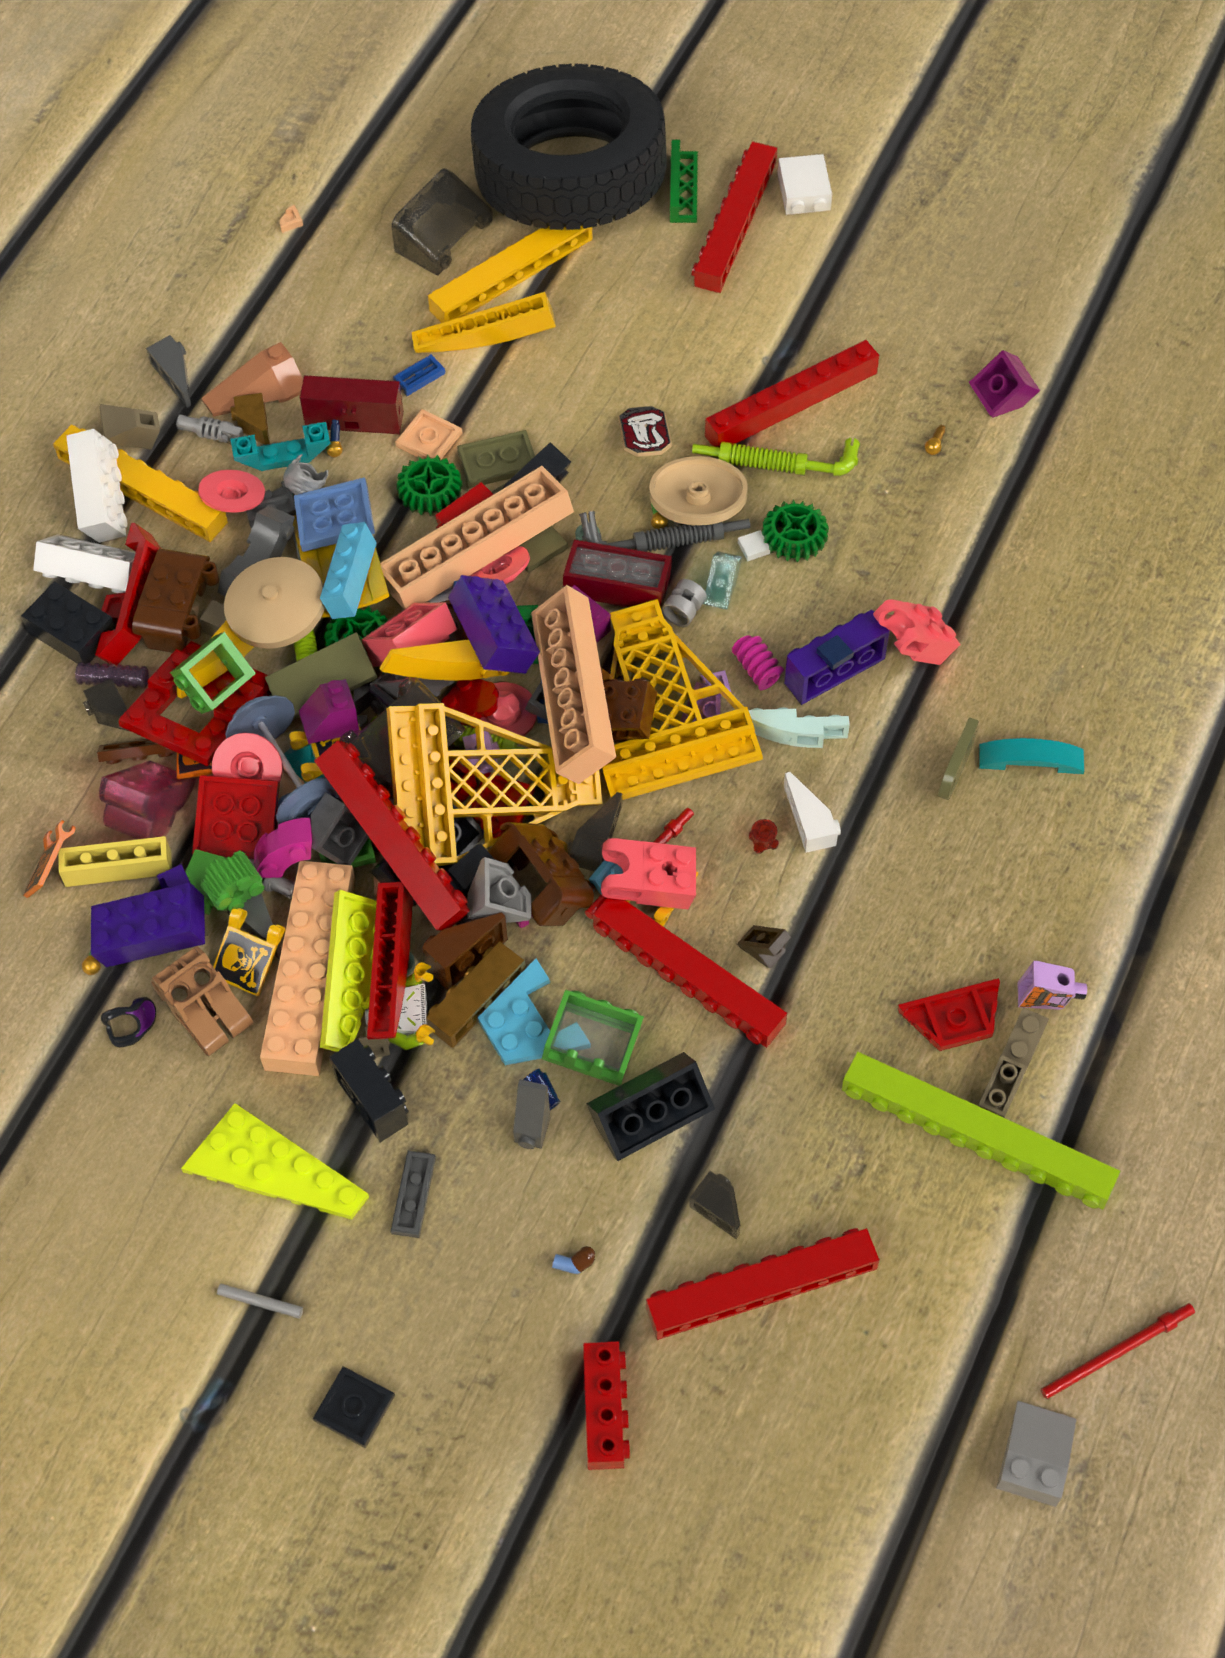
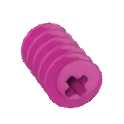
(757, 661)

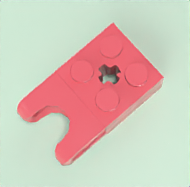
(918, 631)
(651, 873)

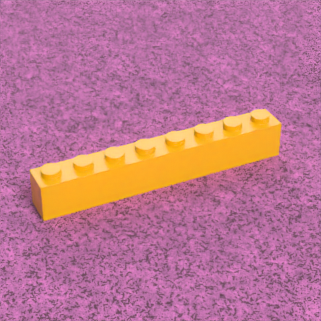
(504, 271)
(159, 492)

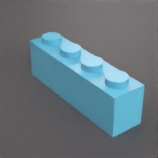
(348, 570)

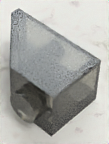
(105, 704)
(717, 1203)

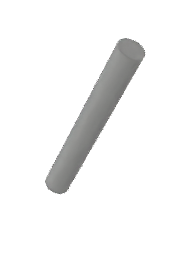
(260, 1301)

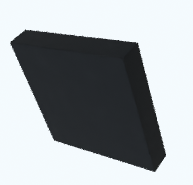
(354, 1407)

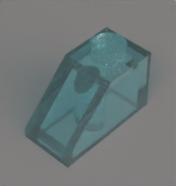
(722, 579)

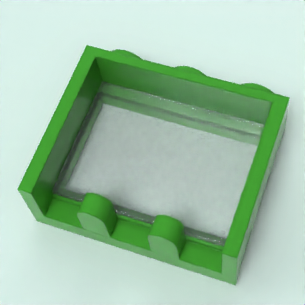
(592, 1037)

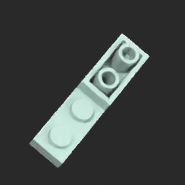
(808, 731)

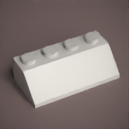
(84, 562)

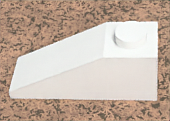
(811, 816)

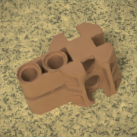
(214, 995)

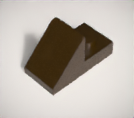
(765, 944)

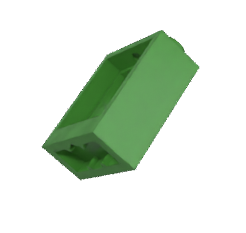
(230, 658)

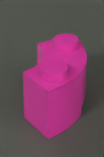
(283, 847)

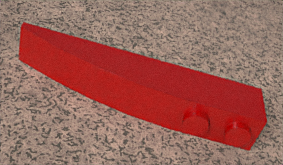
(389, 959)

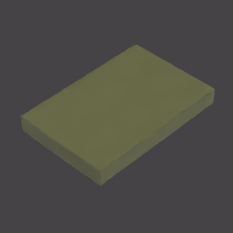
(495, 458)

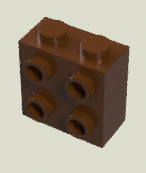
(630, 708)

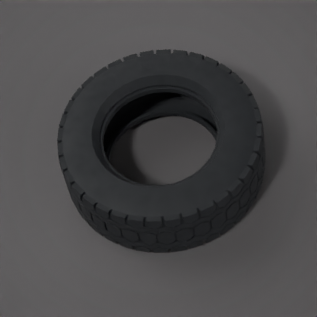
(573, 187)

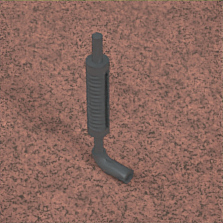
(664, 537)

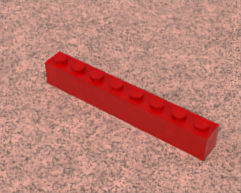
(735, 217)
(792, 395)
(392, 835)
(690, 970)
(761, 1283)

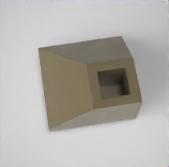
(129, 426)

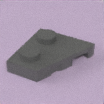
(280, 499)

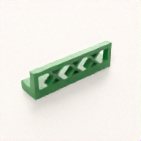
(676, 182)

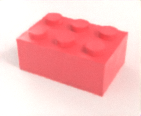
(412, 627)

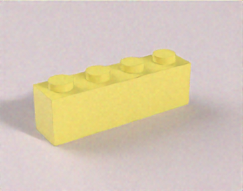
(114, 861)

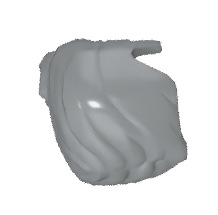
(302, 477)

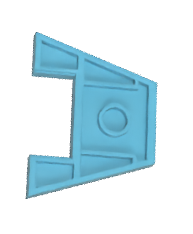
(513, 1020)

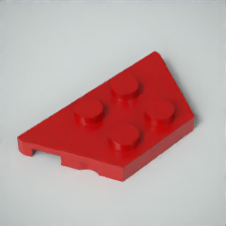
(955, 1015)

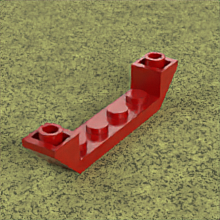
(119, 642)

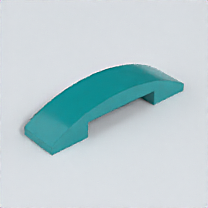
(1031, 752)

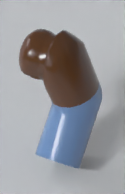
(577, 1263)

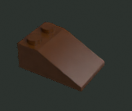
(462, 946)

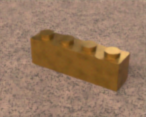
(477, 990)

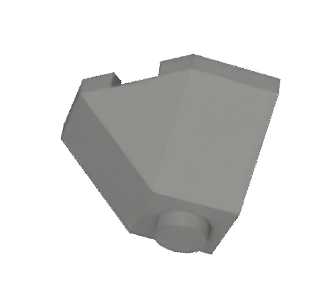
(496, 892)

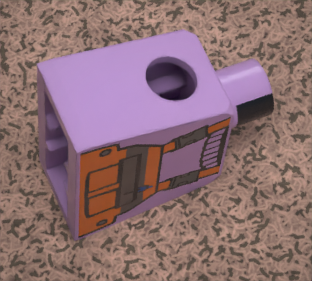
(1049, 987)

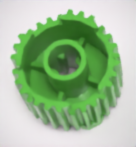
(231, 881)

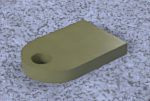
(958, 759)

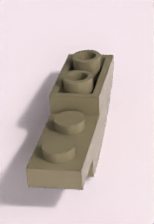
(1013, 1062)

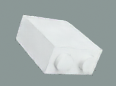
(804, 184)

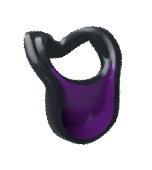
(144, 1013)

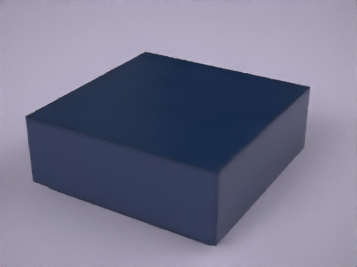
(834, 652)

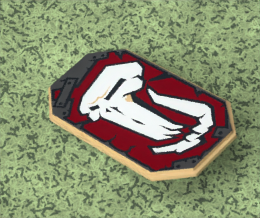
(645, 431)

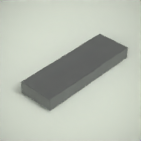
(413, 1194)

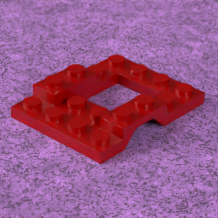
(145, 713)

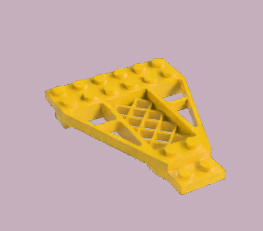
(690, 747)
(424, 786)

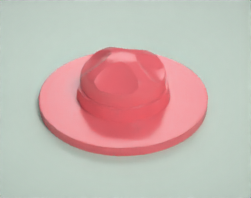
(231, 491)
(507, 566)
(511, 709)
(247, 758)

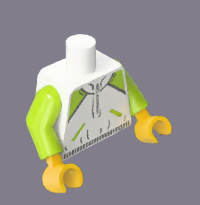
(413, 1024)

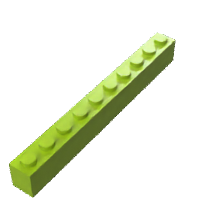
(980, 1131)

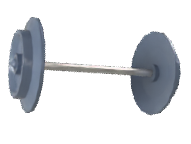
(270, 718)

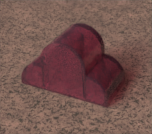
(143, 799)

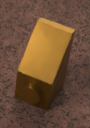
(251, 416)

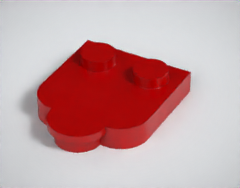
(473, 698)
(489, 796)

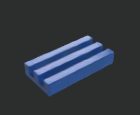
(421, 376)

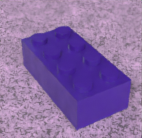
(493, 624)
(809, 674)
(147, 925)

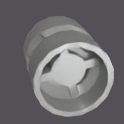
(684, 602)

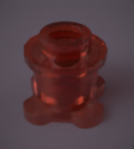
(763, 835)

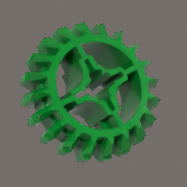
(415, 480)
(794, 538)
(363, 623)

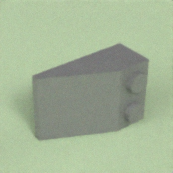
(1037, 1454)

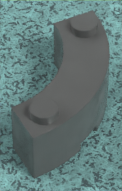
(266, 540)

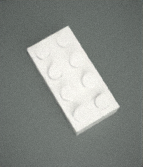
(96, 486)

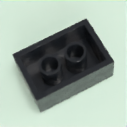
(67, 623)
(370, 1089)

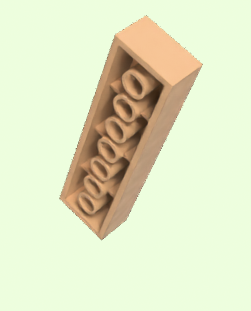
(476, 538)
(573, 685)
(298, 995)

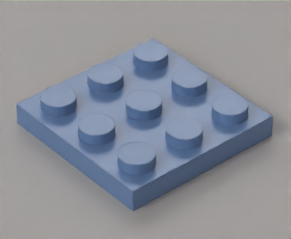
(325, 510)

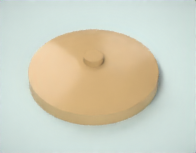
(698, 490)
(274, 602)

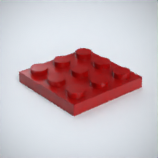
(234, 814)

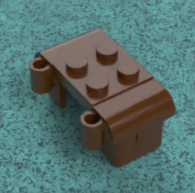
(168, 598)
(541, 847)

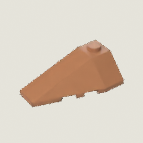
(269, 373)

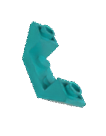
(283, 453)

